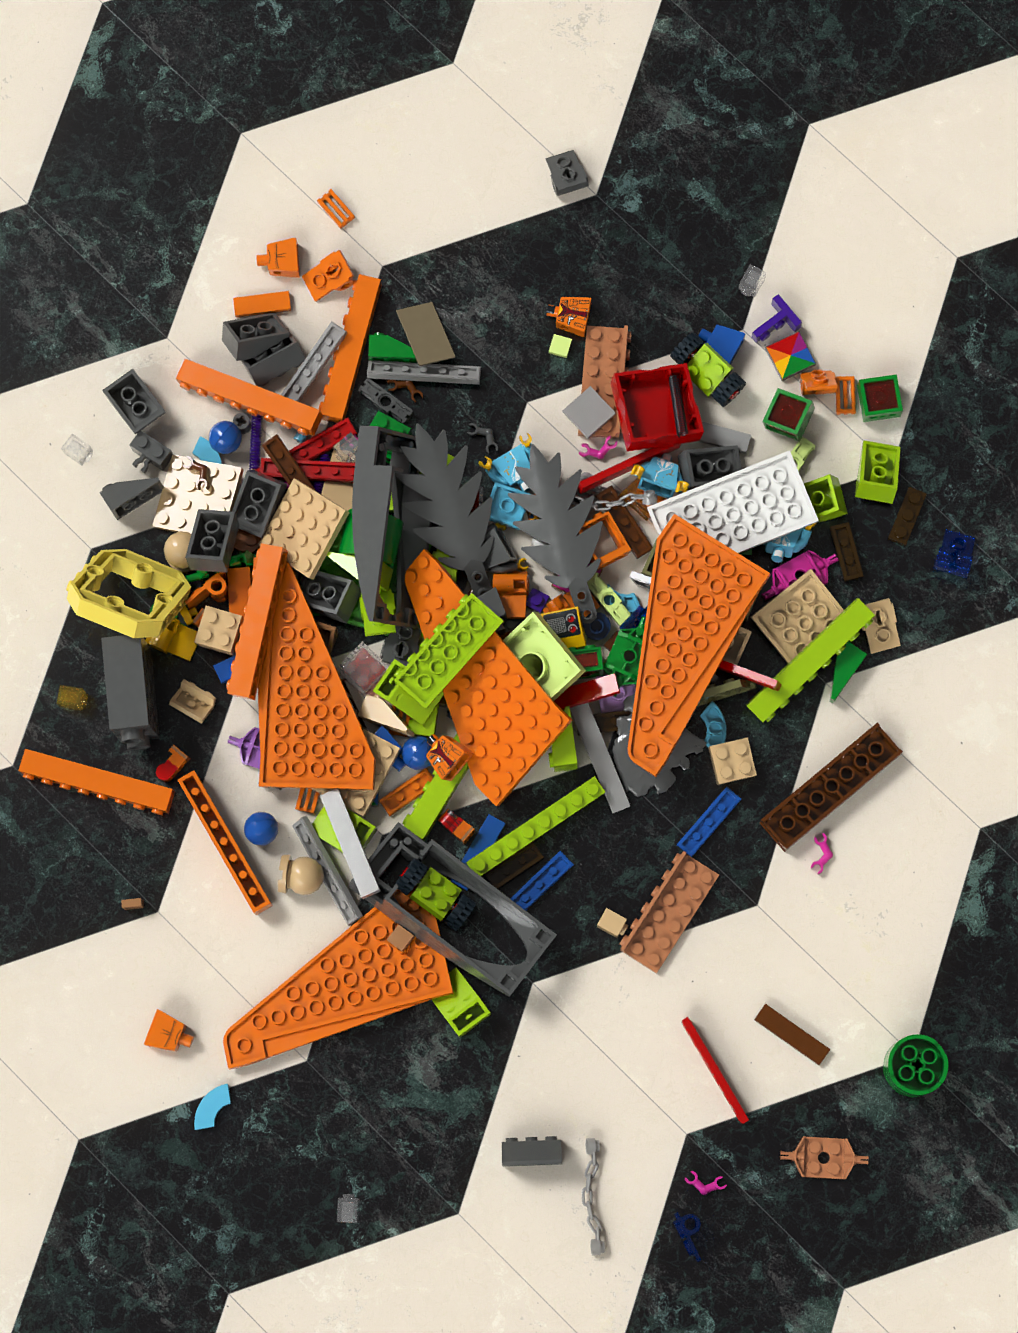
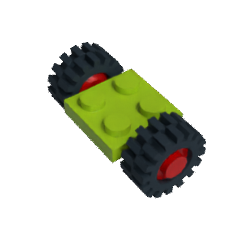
(708, 369)
(435, 894)

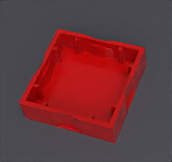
(647, 407)

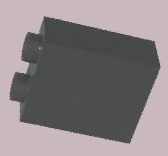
(130, 690)

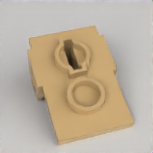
(882, 631)

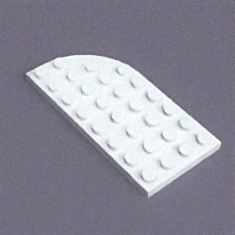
(745, 505)

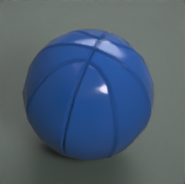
(225, 437)
(415, 753)
(261, 828)

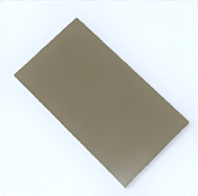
(425, 334)

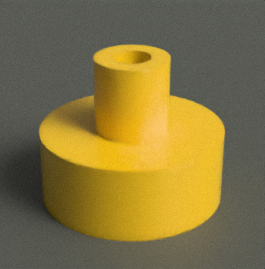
(188, 614)

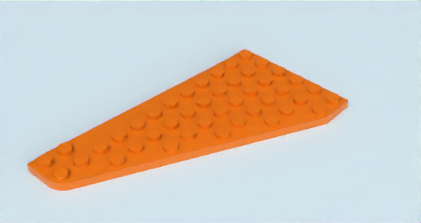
(692, 617)
(493, 698)
(304, 710)
(342, 988)

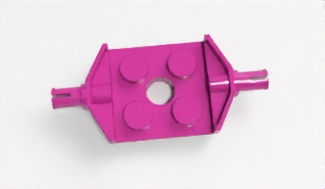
(785, 574)

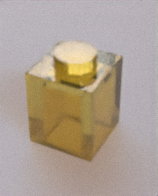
(71, 697)

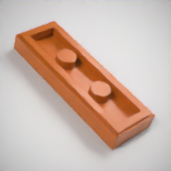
(262, 304)
(406, 792)

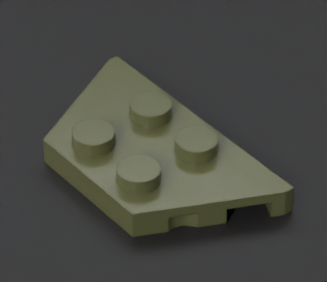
(729, 688)

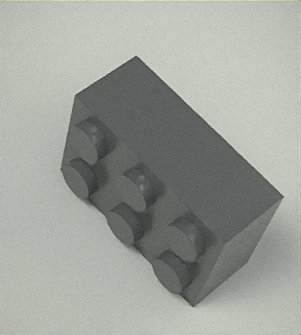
(212, 540)

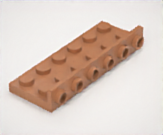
(602, 358)
(668, 912)

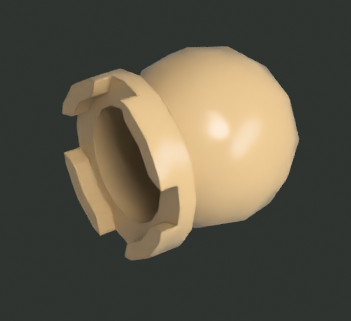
(176, 549)
(301, 875)

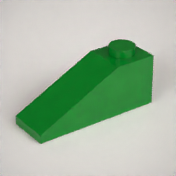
(389, 349)
(845, 666)

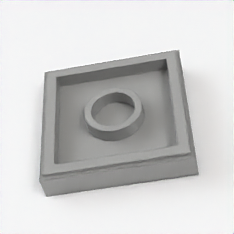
(589, 412)

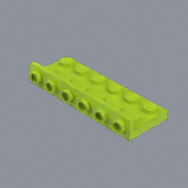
(447, 650)

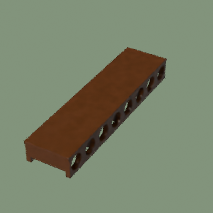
(830, 787)

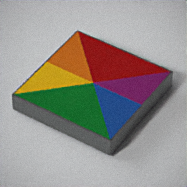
(790, 356)

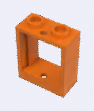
(622, 545)

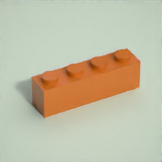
(238, 584)

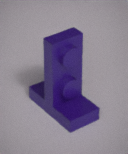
(777, 321)

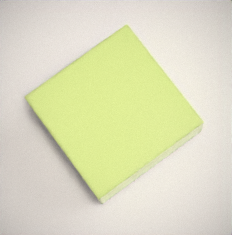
(560, 346)

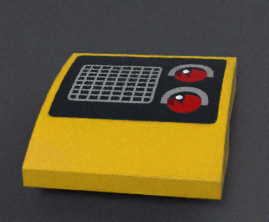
(567, 626)

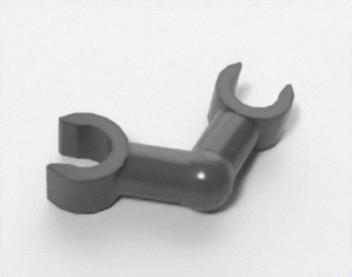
(485, 432)

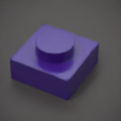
(537, 600)

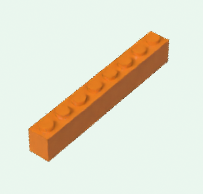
(351, 349)
(249, 397)
(257, 621)
(96, 781)
(225, 842)

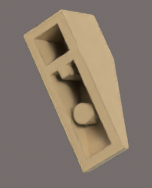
(380, 713)

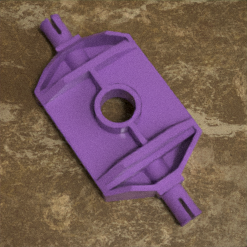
(249, 747)

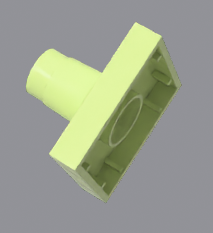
(537, 643)

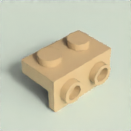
(193, 701)

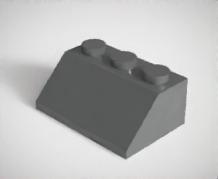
(274, 361)
(531, 1152)

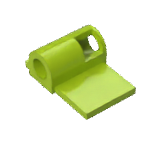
(375, 628)

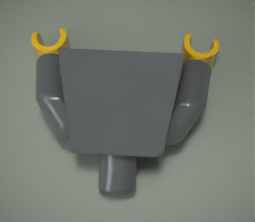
(501, 557)

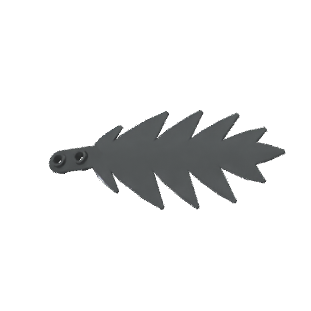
(450, 506)
(568, 552)

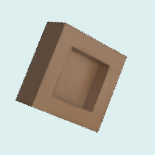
(132, 903)
(400, 938)

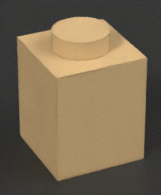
(612, 923)

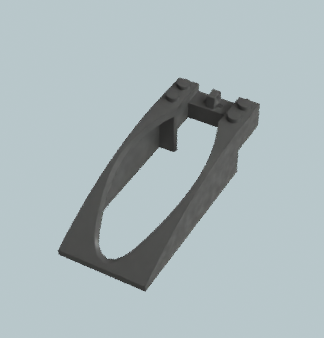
(370, 514)
(530, 930)

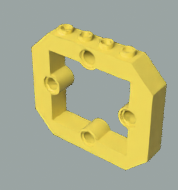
(143, 574)

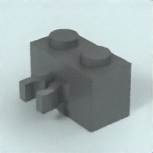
(151, 450)

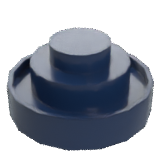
(598, 628)

